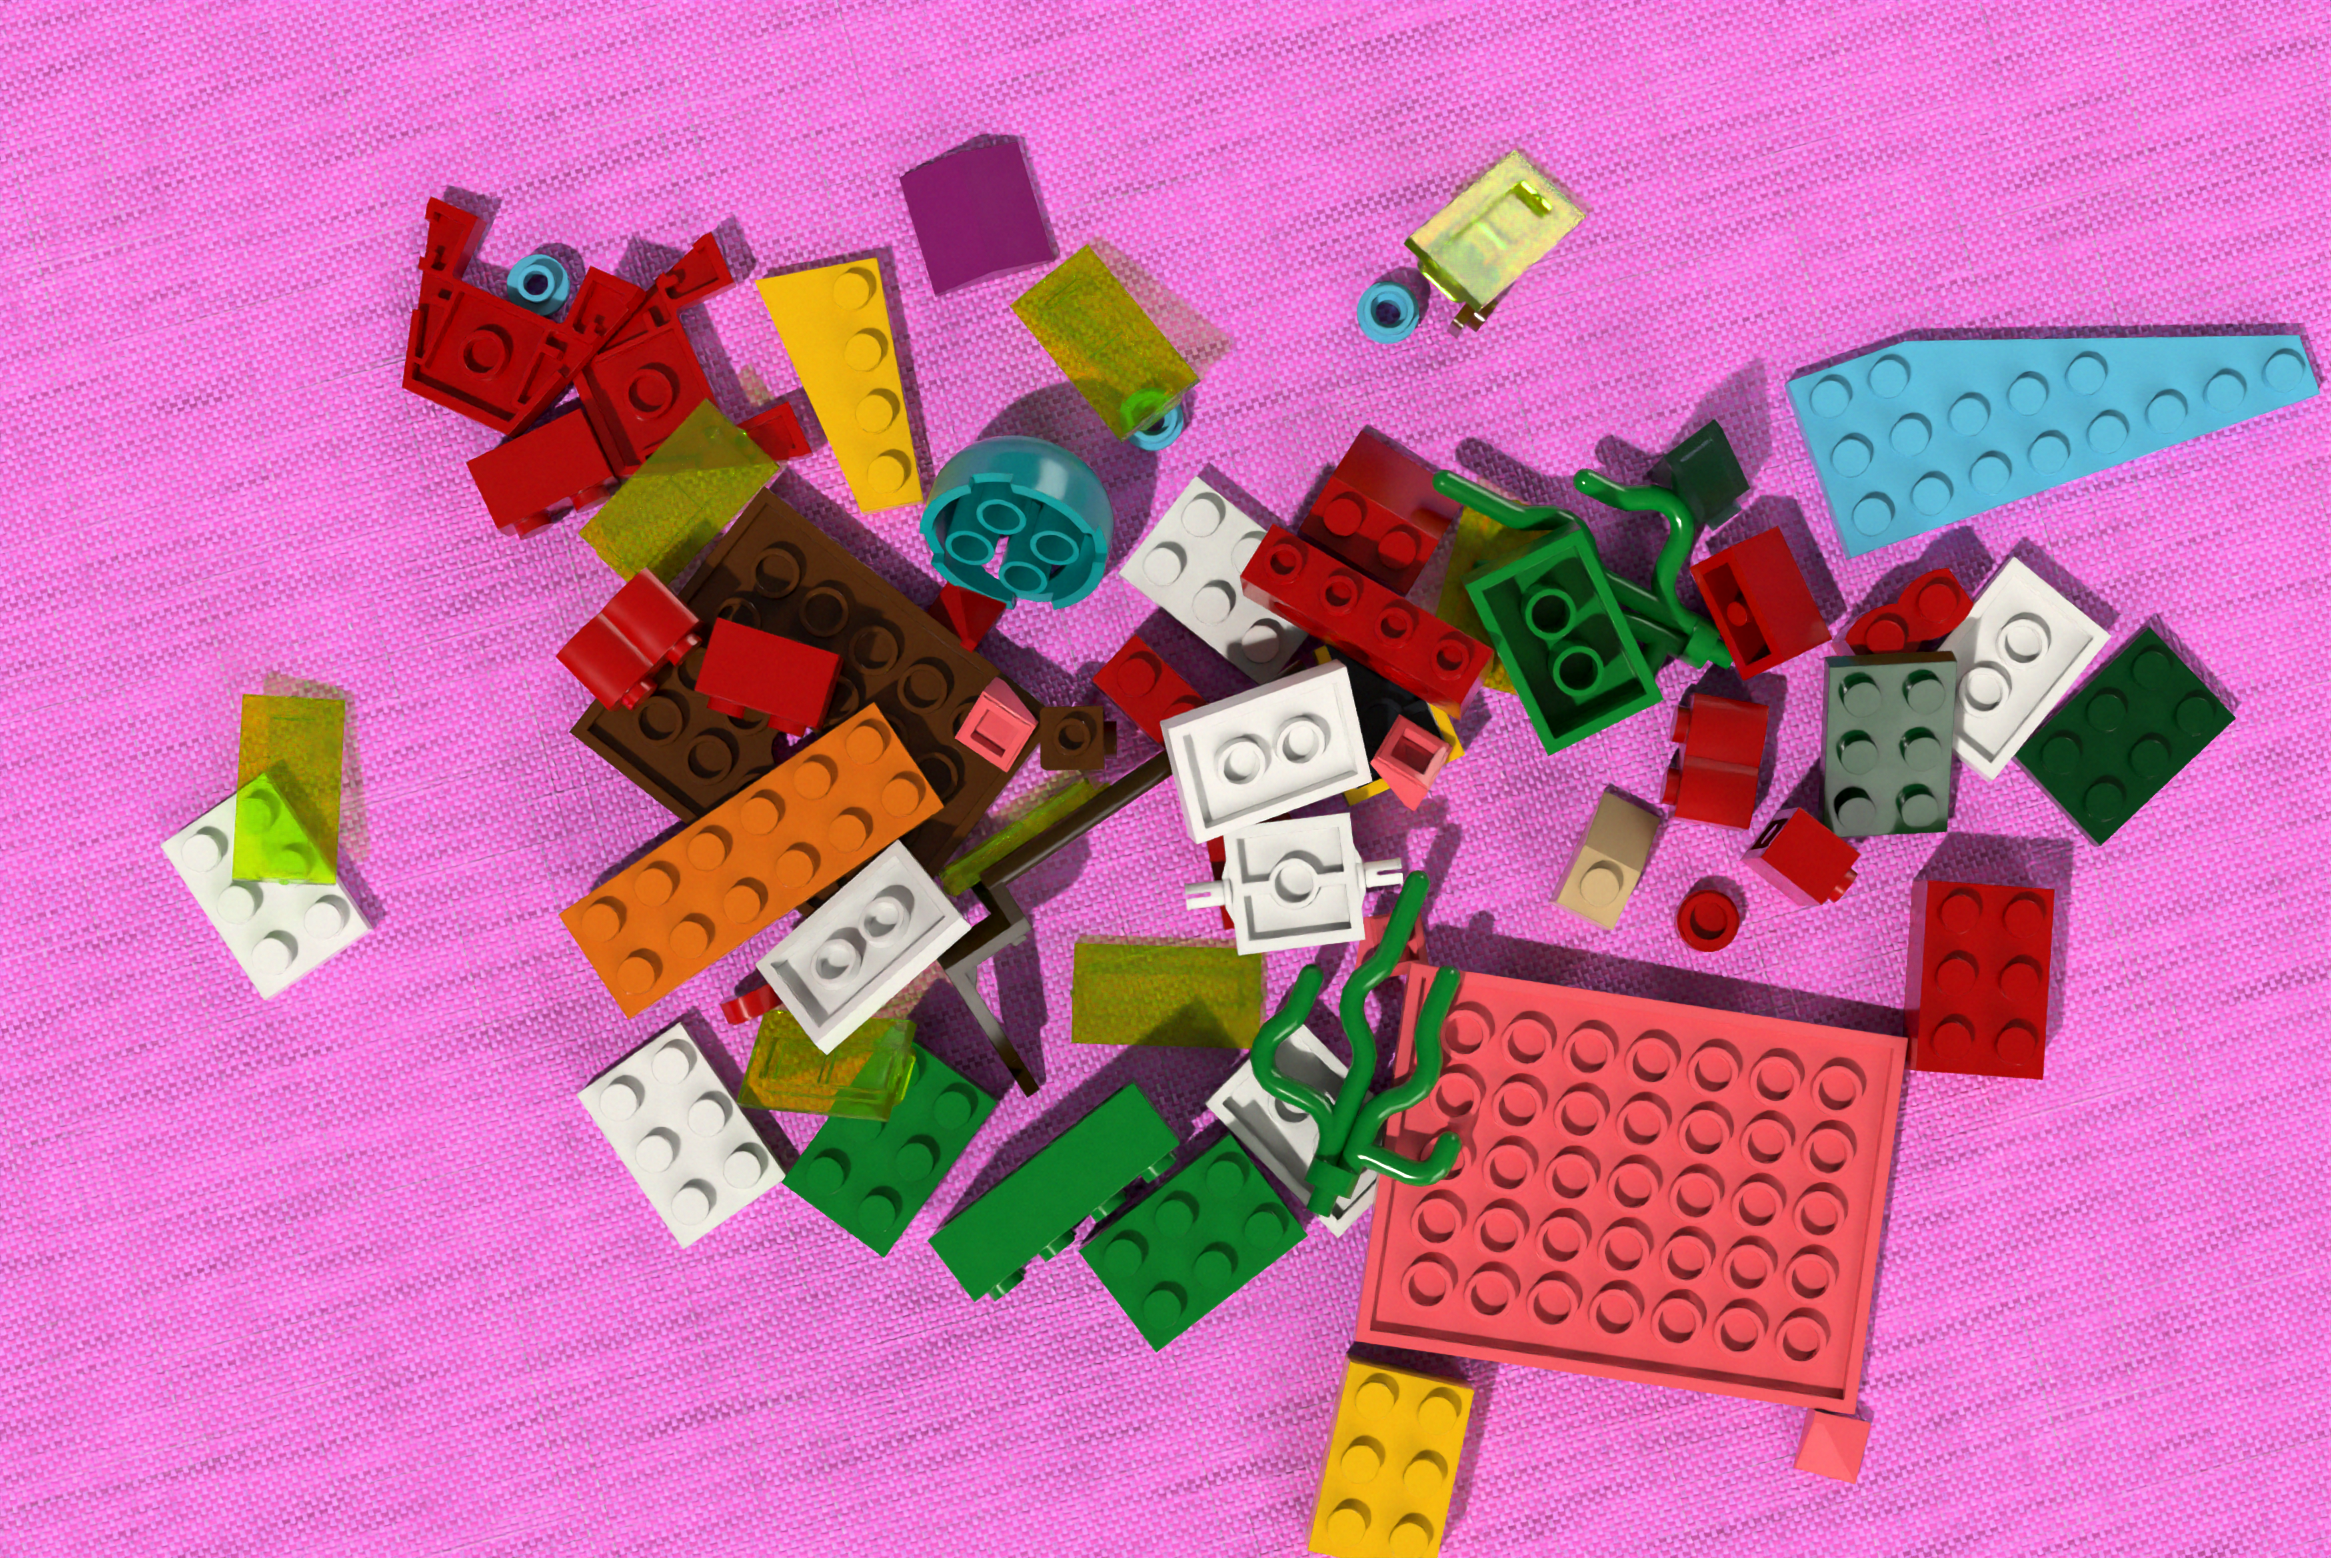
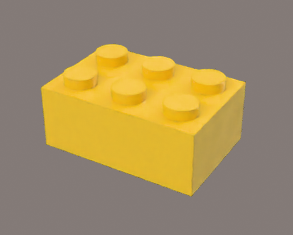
(1388, 1462)

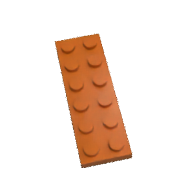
(751, 861)

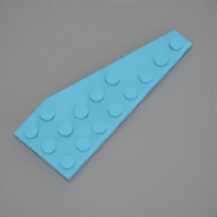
(1981, 423)

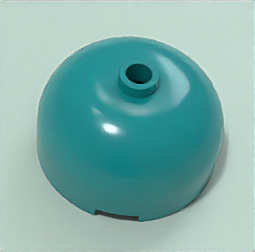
(1039, 499)

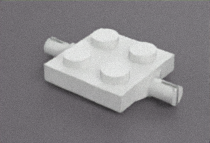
(1294, 884)

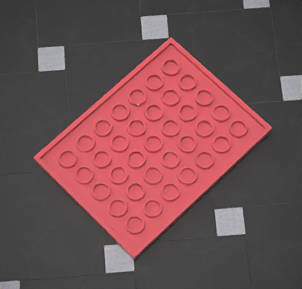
(1638, 1192)

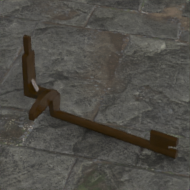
(1006, 920)

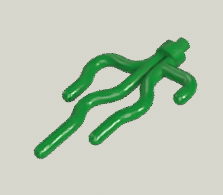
(1664, 621)
(1344, 1140)

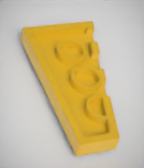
(847, 361)

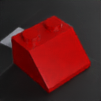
(1379, 515)

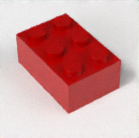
(1978, 979)

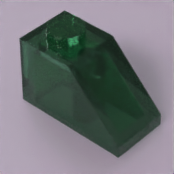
(1703, 476)

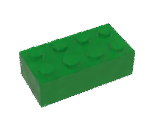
(1054, 1190)

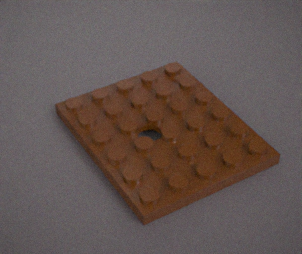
(805, 587)

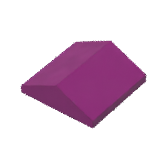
(976, 217)

